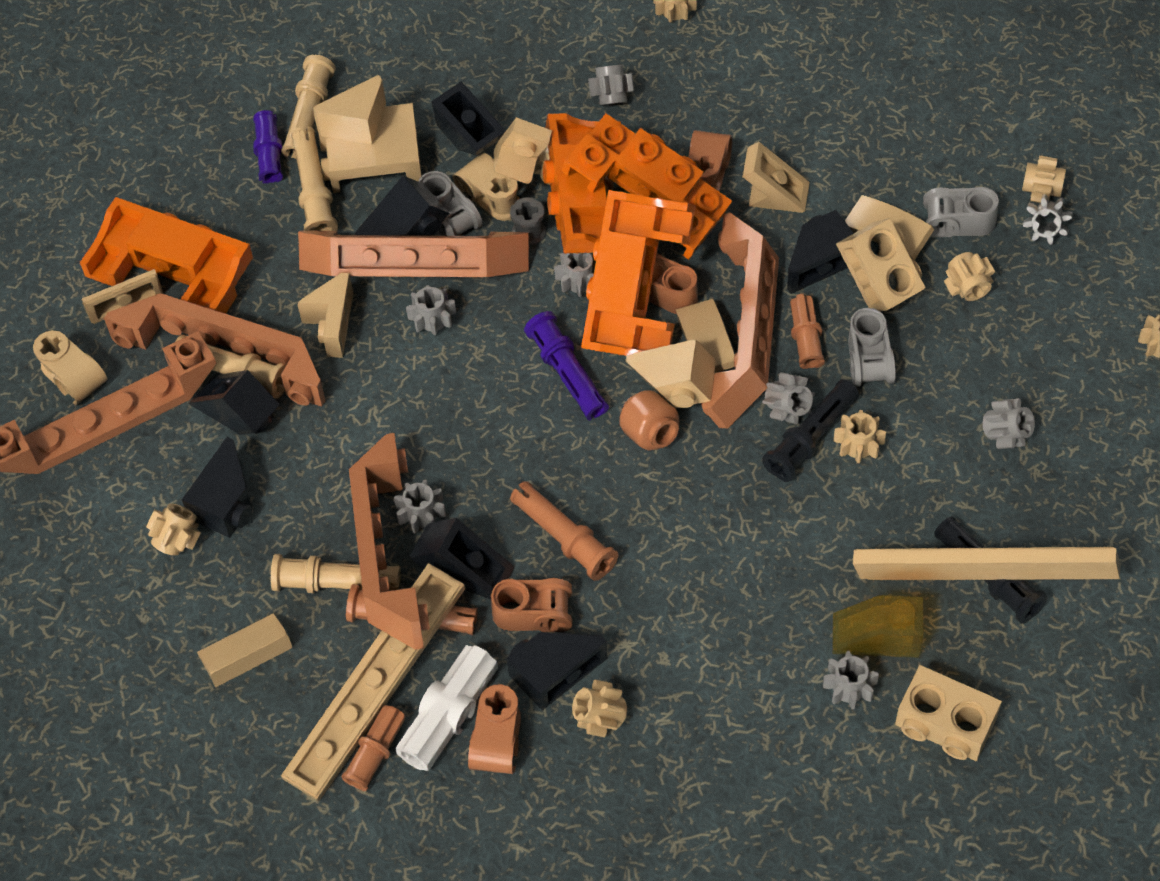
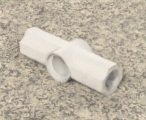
(446, 707)

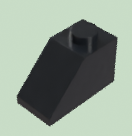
(466, 120)
(406, 211)
(816, 251)
(236, 402)
(220, 492)
(461, 555)
(554, 663)

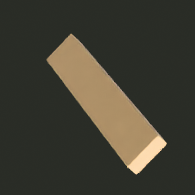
(987, 563)
(367, 692)

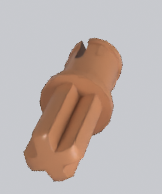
(806, 332)
(374, 747)

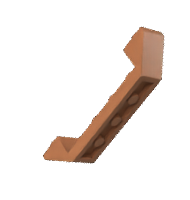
(413, 255)
(139, 322)
(739, 388)
(48, 446)
(387, 610)

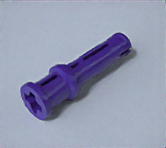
(558, 352)

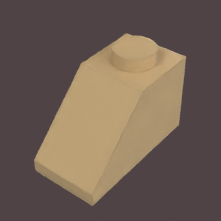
(677, 372)

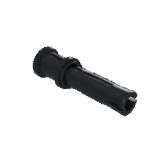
(802, 440)
(1014, 593)

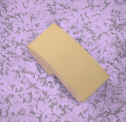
(870, 210)
(705, 325)

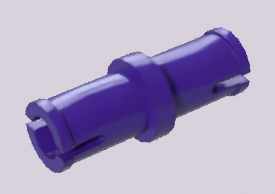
(267, 147)

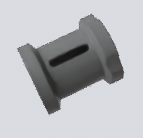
(527, 217)

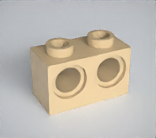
(873, 271)
(953, 704)

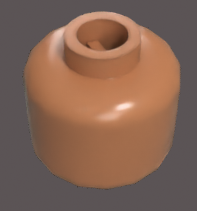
(649, 420)

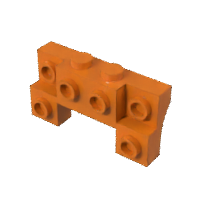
(649, 169)
(575, 208)
(172, 247)
(625, 271)

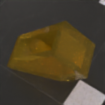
(880, 627)

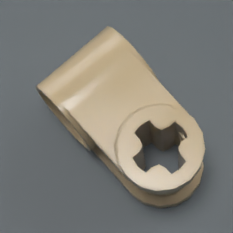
(486, 187)
(68, 366)

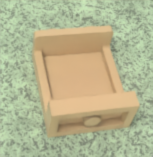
(391, 152)

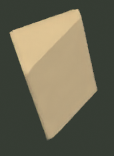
(121, 295)
(245, 649)

